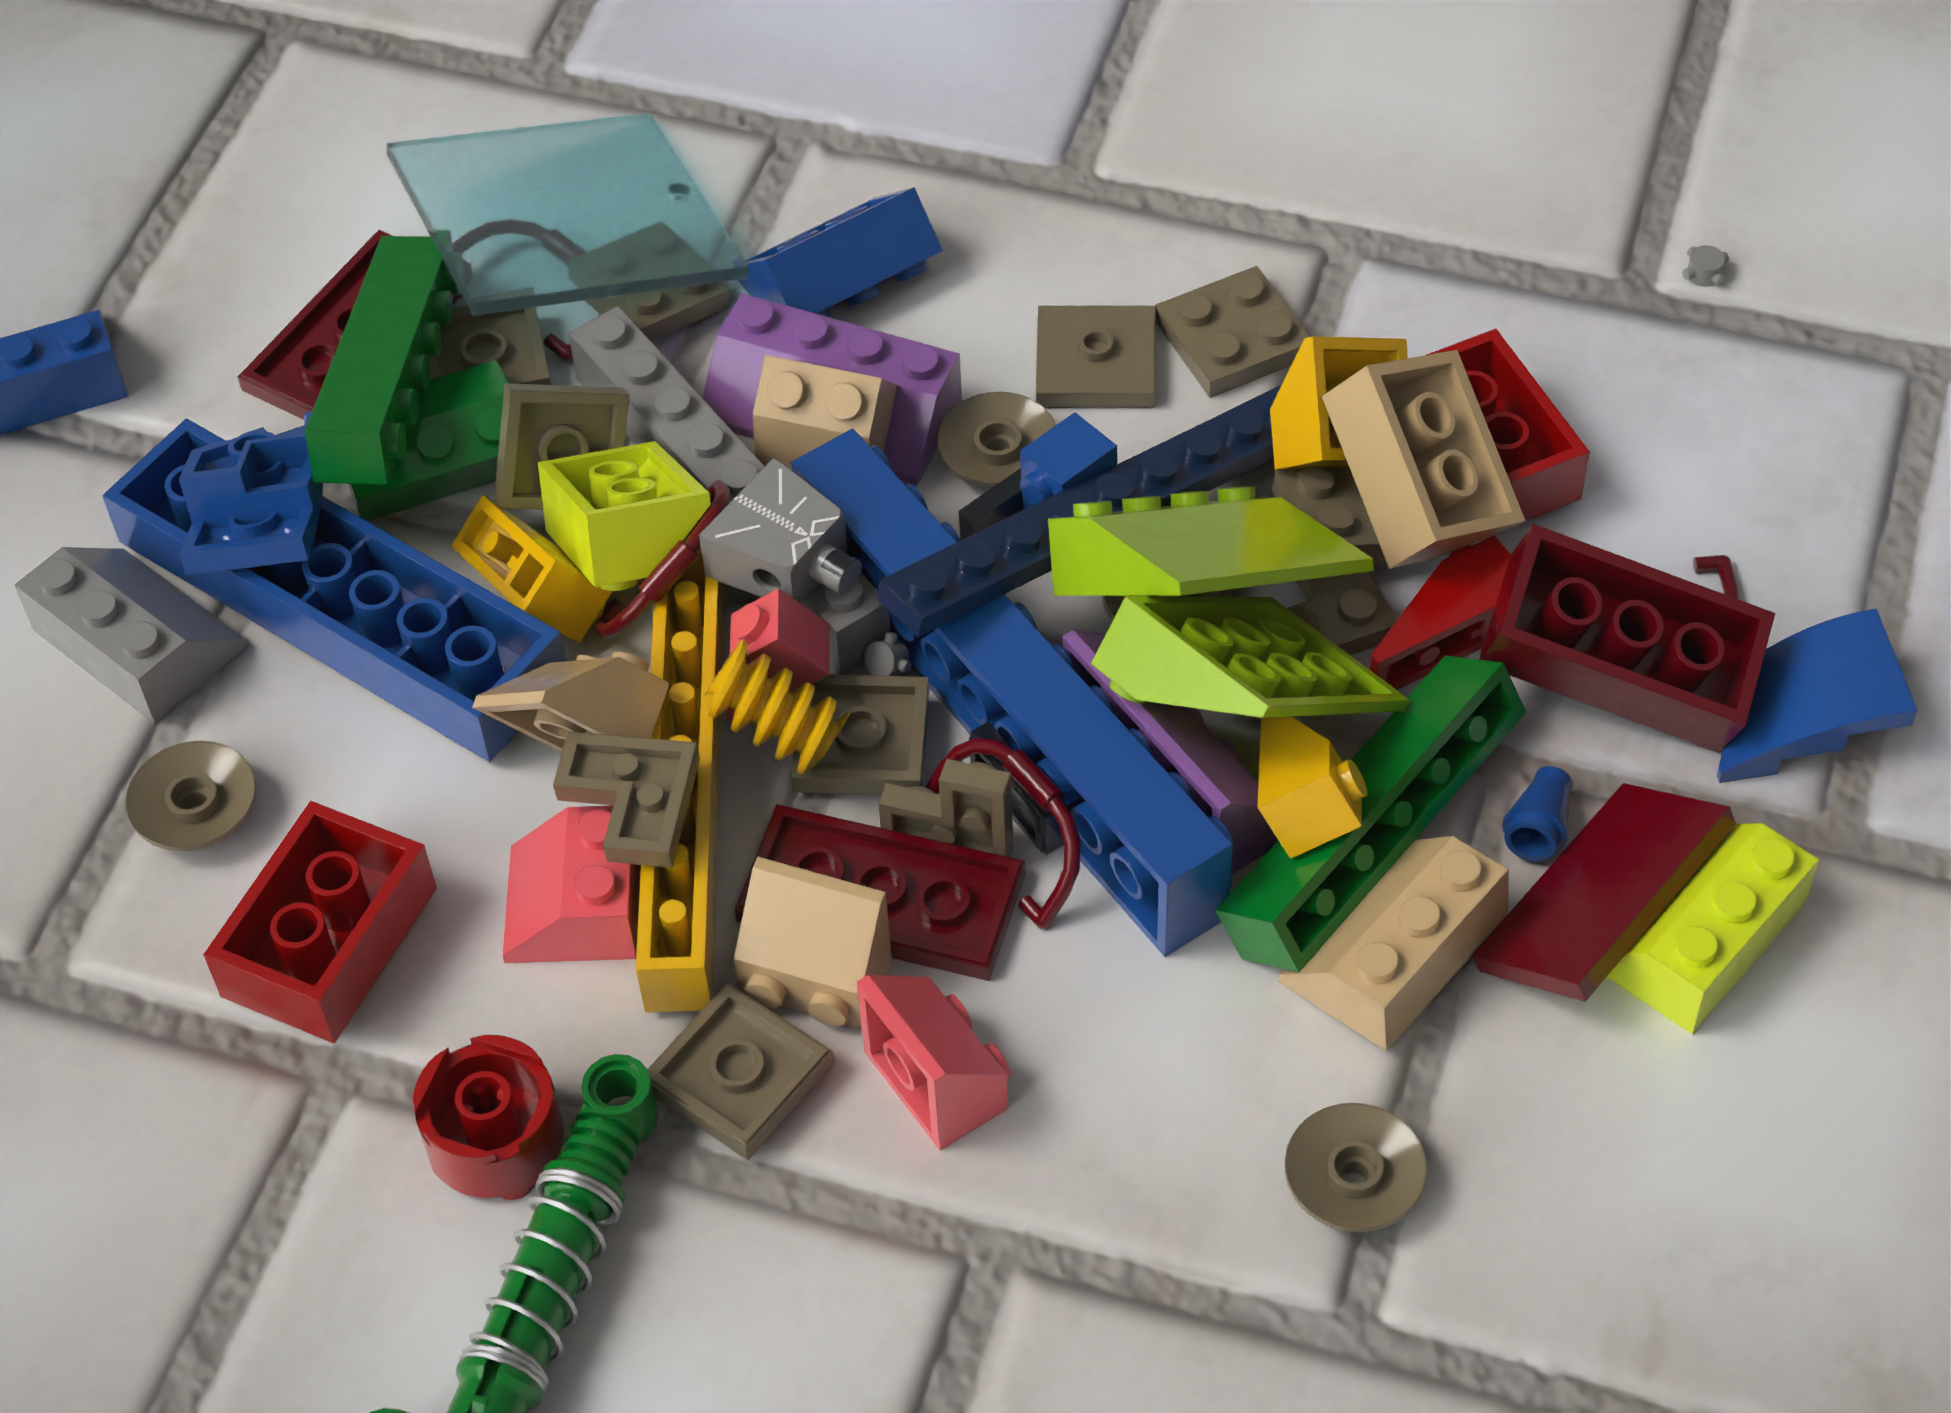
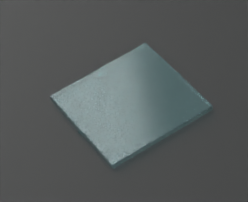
(564, 213)

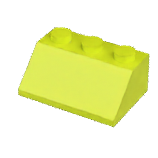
(619, 510)
(1718, 924)

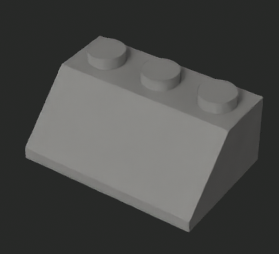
(127, 626)

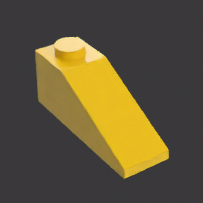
(529, 570)
(1306, 786)

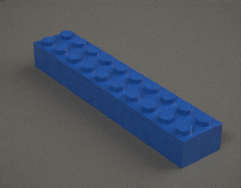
(995, 667)

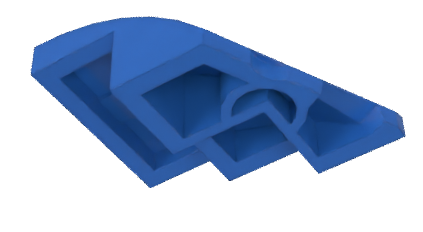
(250, 502)
(1817, 693)

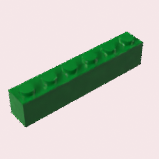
(381, 364)
(1410, 773)

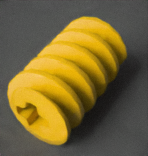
(775, 708)

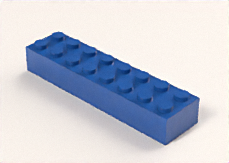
(355, 605)

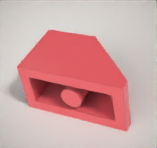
(786, 634)

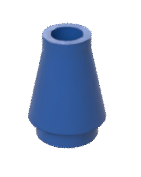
(1539, 818)

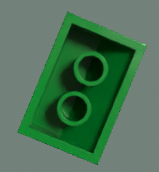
(447, 448)

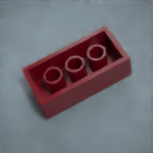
(1628, 638)

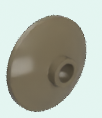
(985, 435)
(187, 777)
(1362, 1142)

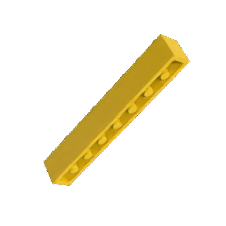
(680, 901)

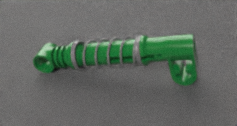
(577, 1199)

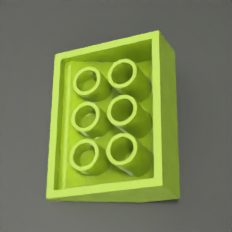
(1193, 546)
(1234, 659)

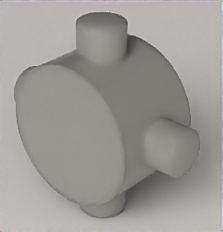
(1705, 266)
(887, 657)

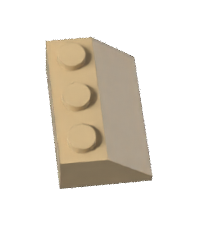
(1422, 457)
(1406, 938)

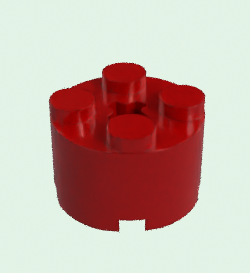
(488, 1117)

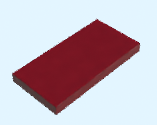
(299, 357)
(1604, 891)
(942, 898)

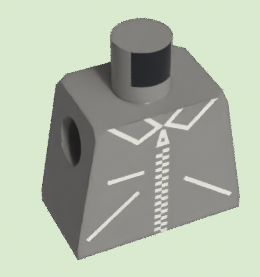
(779, 537)

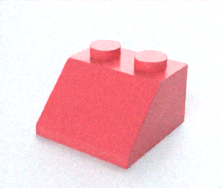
(567, 895)
(931, 1055)

